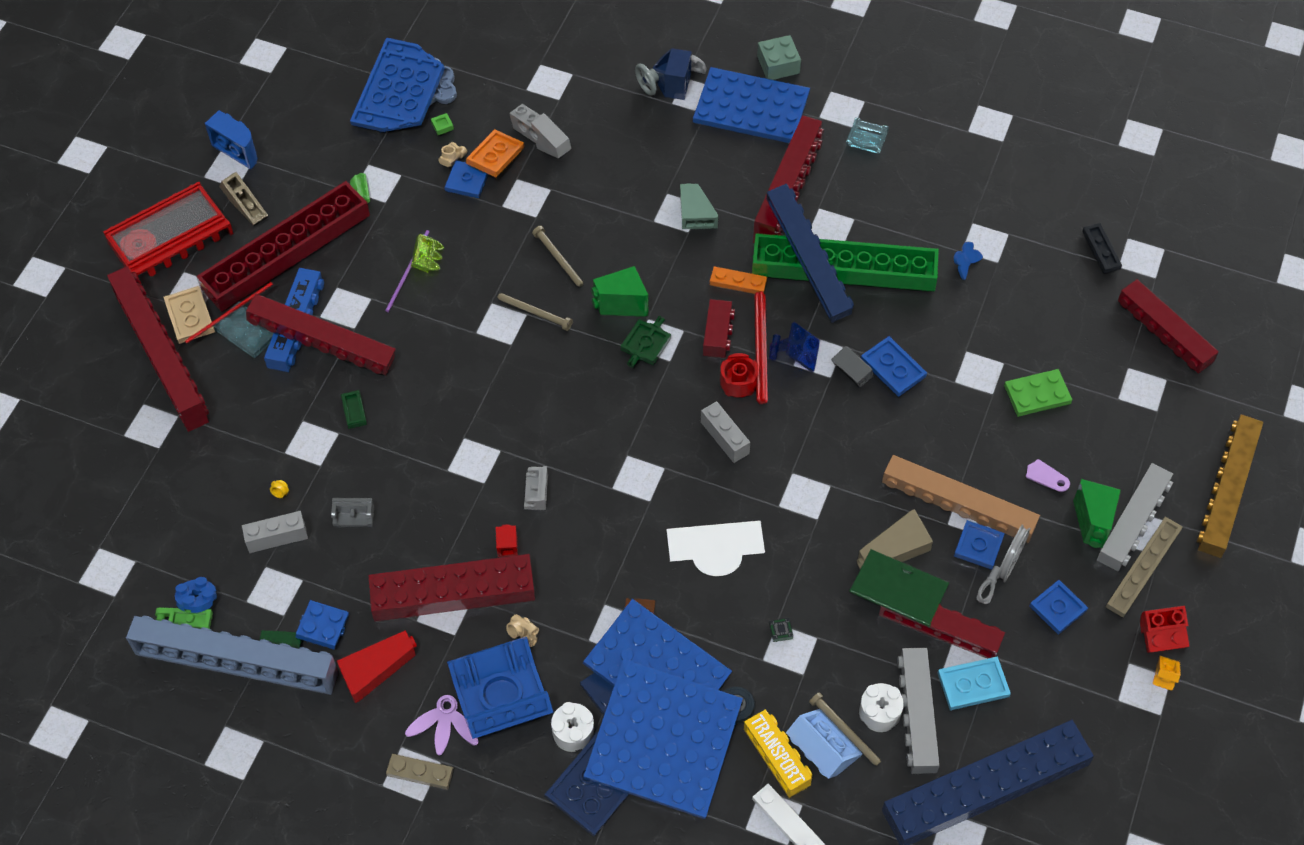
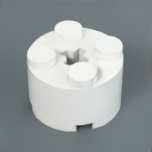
(881, 696)
(582, 725)

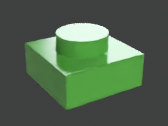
(442, 124)

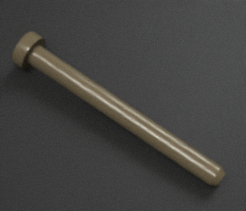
(539, 232)
(565, 323)
(817, 700)

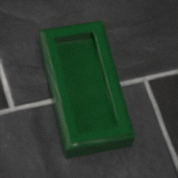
(353, 409)
(279, 637)

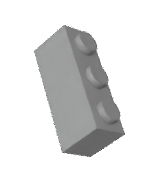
(725, 432)
(274, 532)

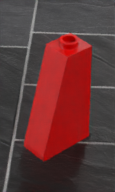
(376, 663)

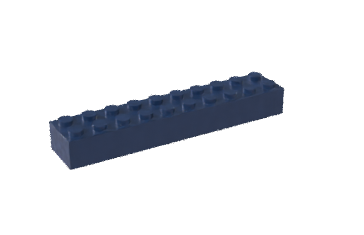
(987, 783)

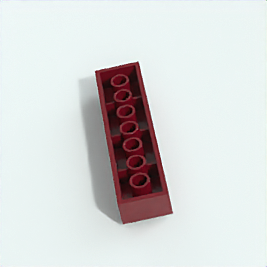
(792, 170)
(451, 587)

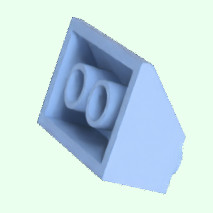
(823, 743)

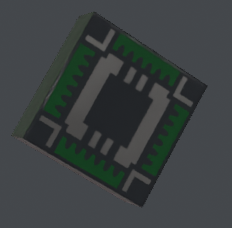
(781, 630)

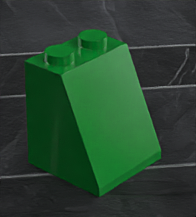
(620, 294)
(1095, 511)

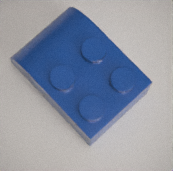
(232, 138)

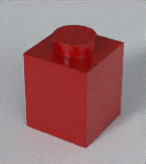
(506, 541)

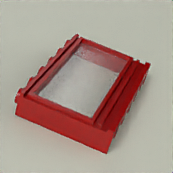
(167, 230)

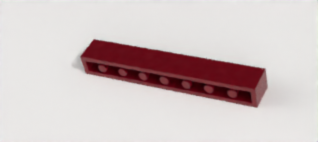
(320, 334)

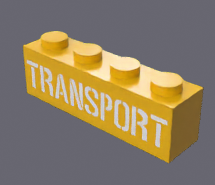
(777, 753)

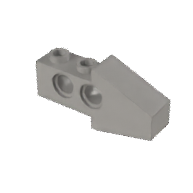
(540, 130)

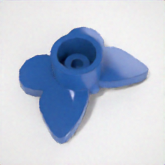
(965, 257)

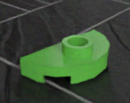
(359, 183)

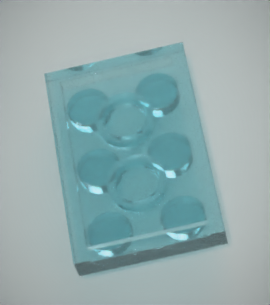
(242, 333)

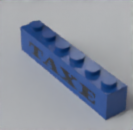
(302, 297)

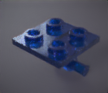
(799, 346)

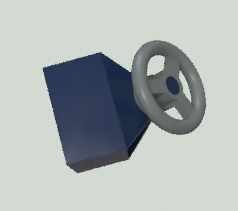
(670, 72)

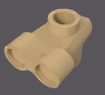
(451, 153)
(522, 627)

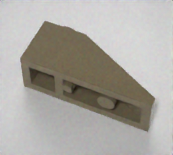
(242, 198)

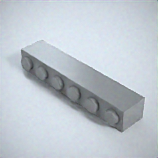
(1135, 516)
(919, 711)

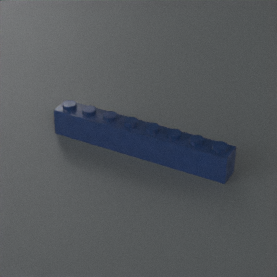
(809, 253)

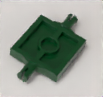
(646, 342)

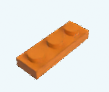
(737, 280)

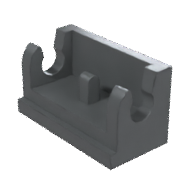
(853, 366)
(352, 512)

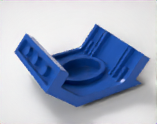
(499, 687)

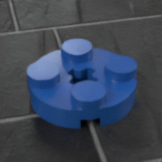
(185, 595)

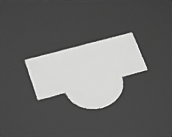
(716, 548)

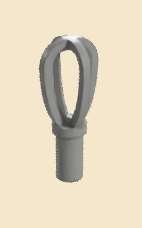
(991, 580)

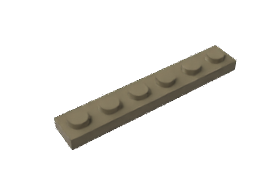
(1144, 567)

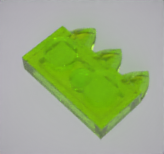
(426, 254)

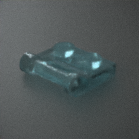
(867, 140)

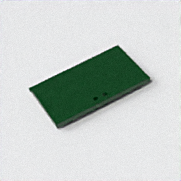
(898, 590)

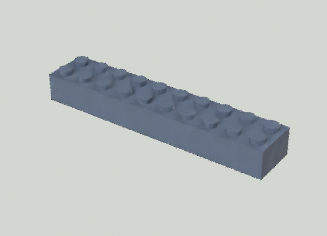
(233, 654)

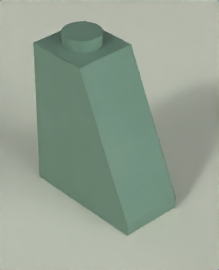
(696, 208)

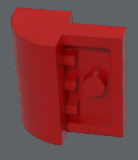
(1165, 628)

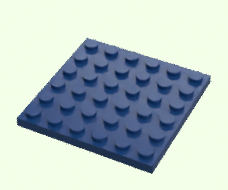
(663, 738)

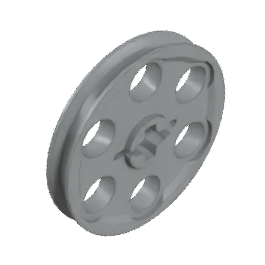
(1013, 553)

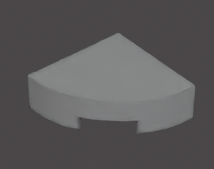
(698, 65)

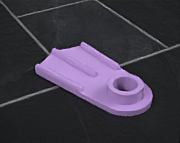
(1047, 476)

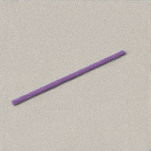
(401, 282)

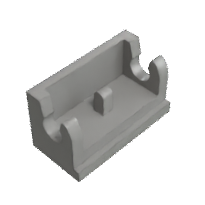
(536, 488)

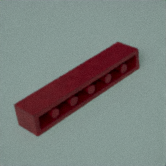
(1168, 326)
(955, 630)

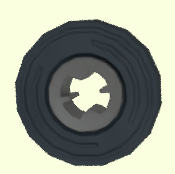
(748, 703)

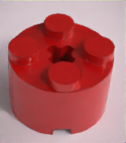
(739, 375)

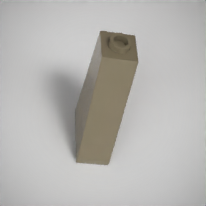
(900, 541)

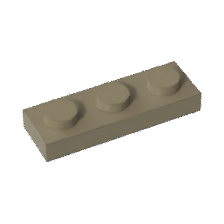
(419, 771)

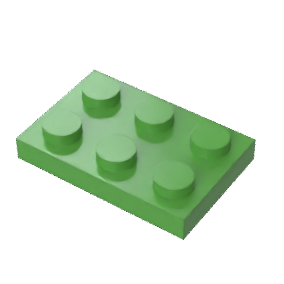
(1038, 392)

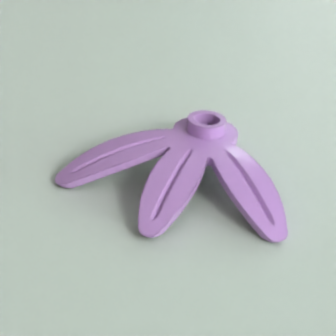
(444, 718)

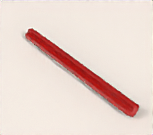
(761, 347)

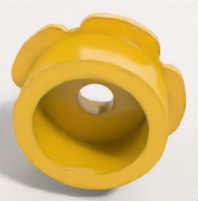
(279, 488)

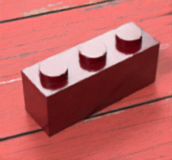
(718, 328)

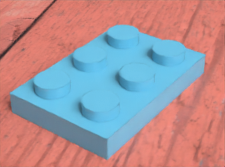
(973, 683)

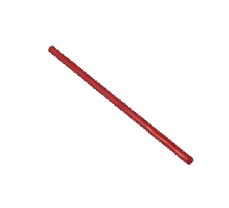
(228, 313)

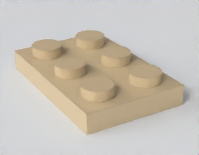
(188, 313)

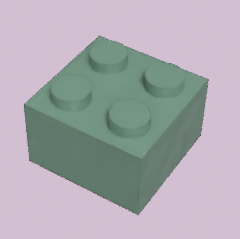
(779, 57)

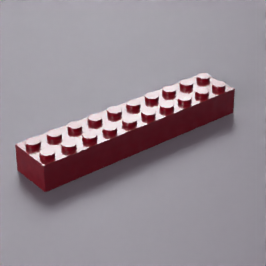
(283, 246)
(159, 348)

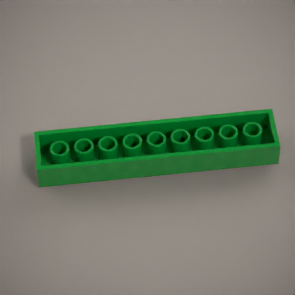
(854, 262)

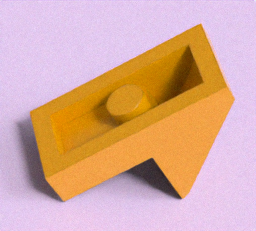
(1166, 673)

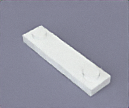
(785, 818)

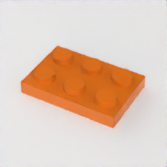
(495, 153)

